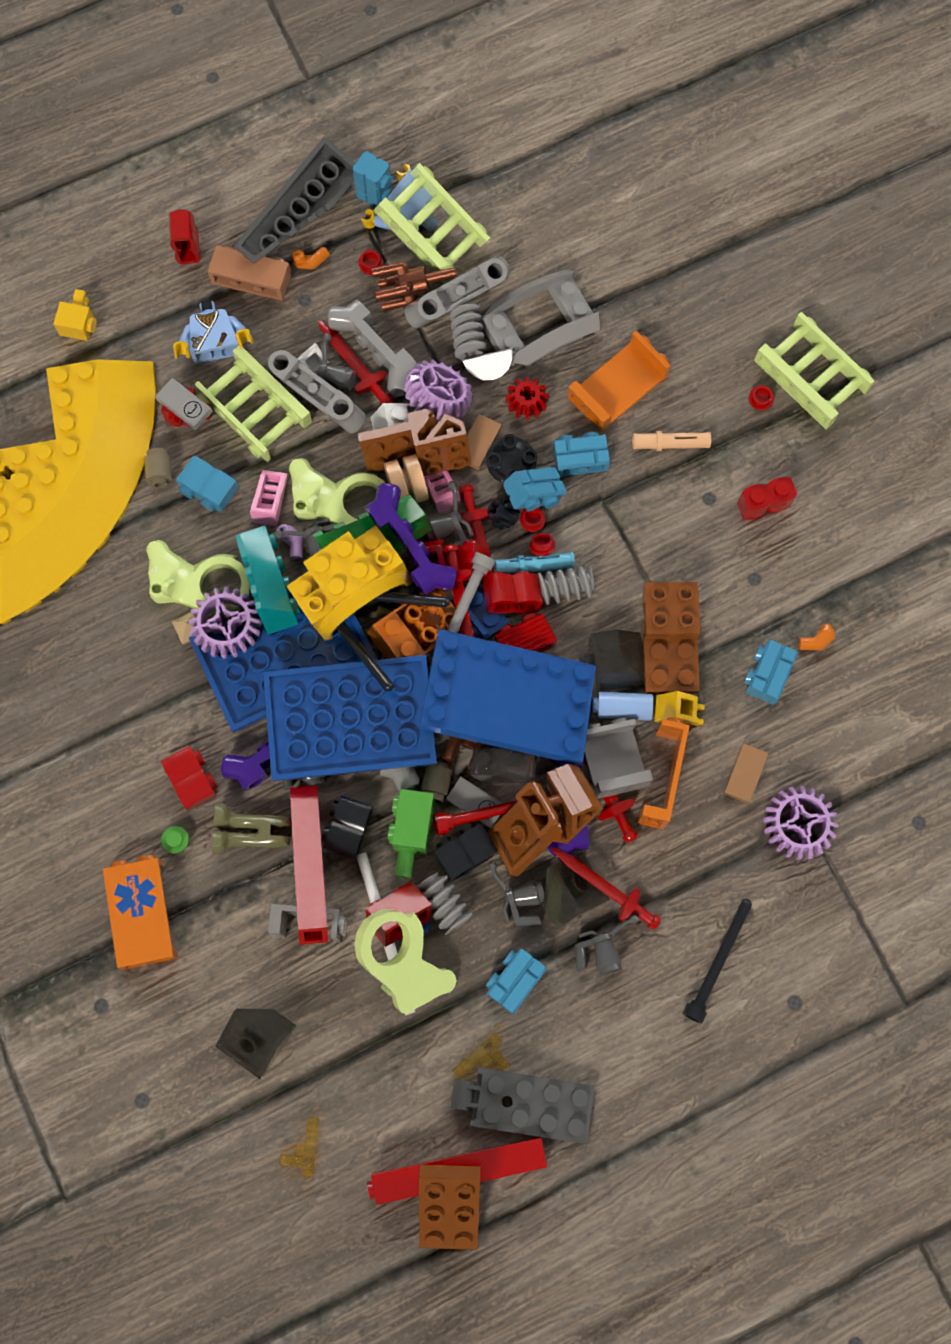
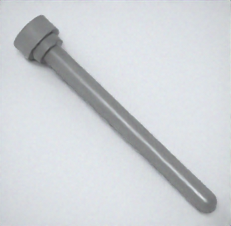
(481, 565)

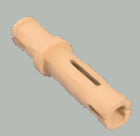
(671, 440)

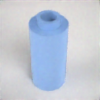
(623, 705)

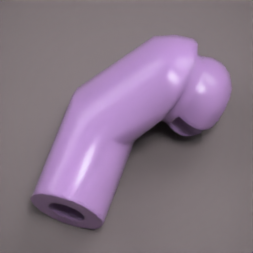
(294, 542)

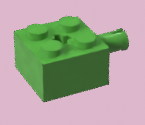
(411, 828)

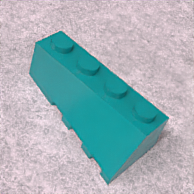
(266, 579)

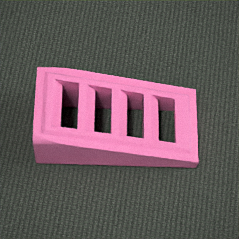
(444, 498)
(267, 513)

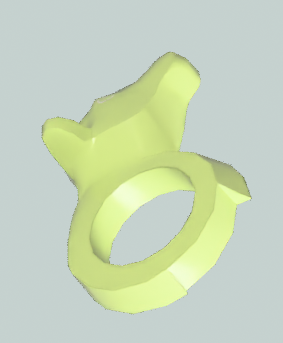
(321, 498)
(181, 582)
(405, 976)

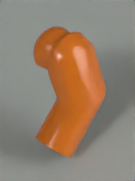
(310, 261)
(819, 641)

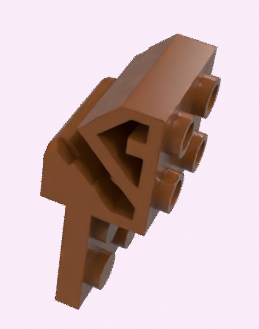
(436, 446)
(670, 637)
(544, 817)
(449, 1206)

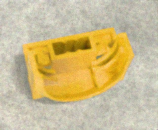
(347, 578)

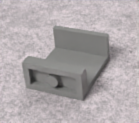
(615, 758)
(279, 920)

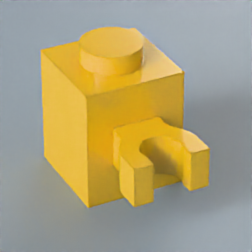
(75, 319)
(679, 706)

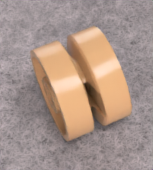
(409, 479)

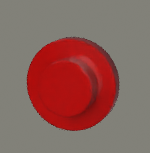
(369, 260)
(761, 398)
(532, 520)
(542, 544)

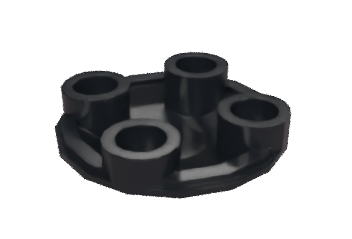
(508, 456)

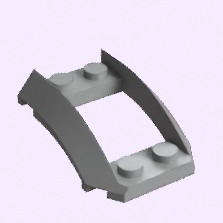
(569, 300)

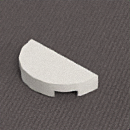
(489, 365)

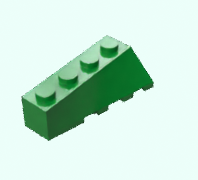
(407, 509)

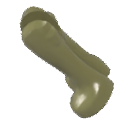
(226, 819)

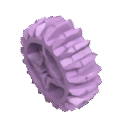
(438, 390)
(215, 624)
(822, 817)

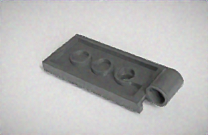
(537, 1109)

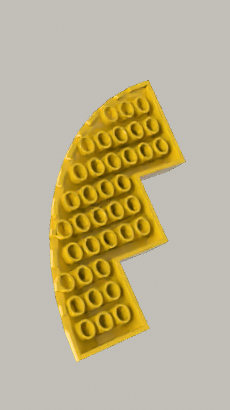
(72, 490)

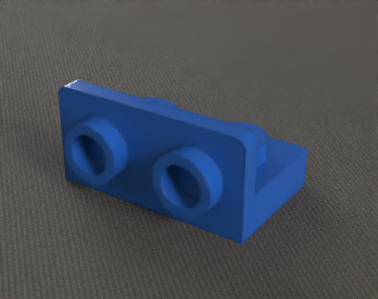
(483, 623)

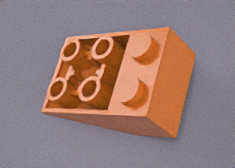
(411, 628)

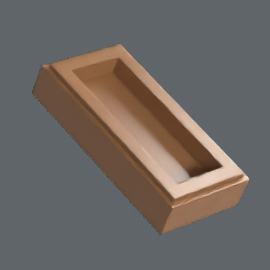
(480, 439)
(746, 773)

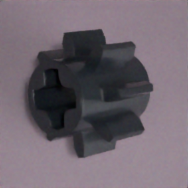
(502, 513)

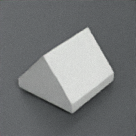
(312, 358)

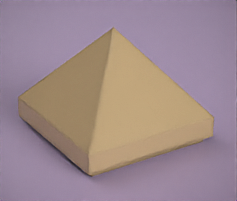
(183, 627)

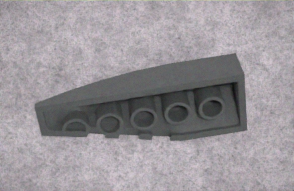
(302, 199)

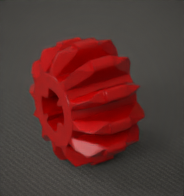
(536, 402)

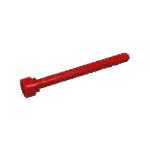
(446, 822)

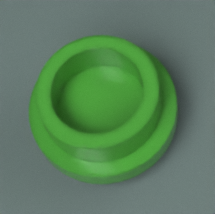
(175, 839)

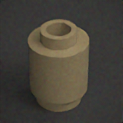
(158, 468)
(437, 780)

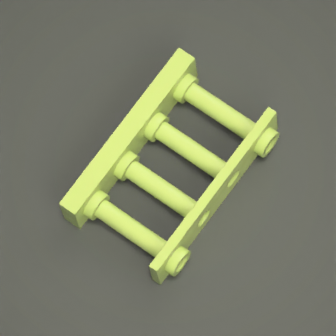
(408, 229)
(261, 380)
(807, 393)

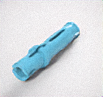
(535, 563)

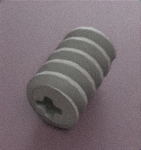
(467, 331)
(566, 584)
(444, 902)

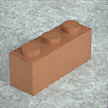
(264, 278)

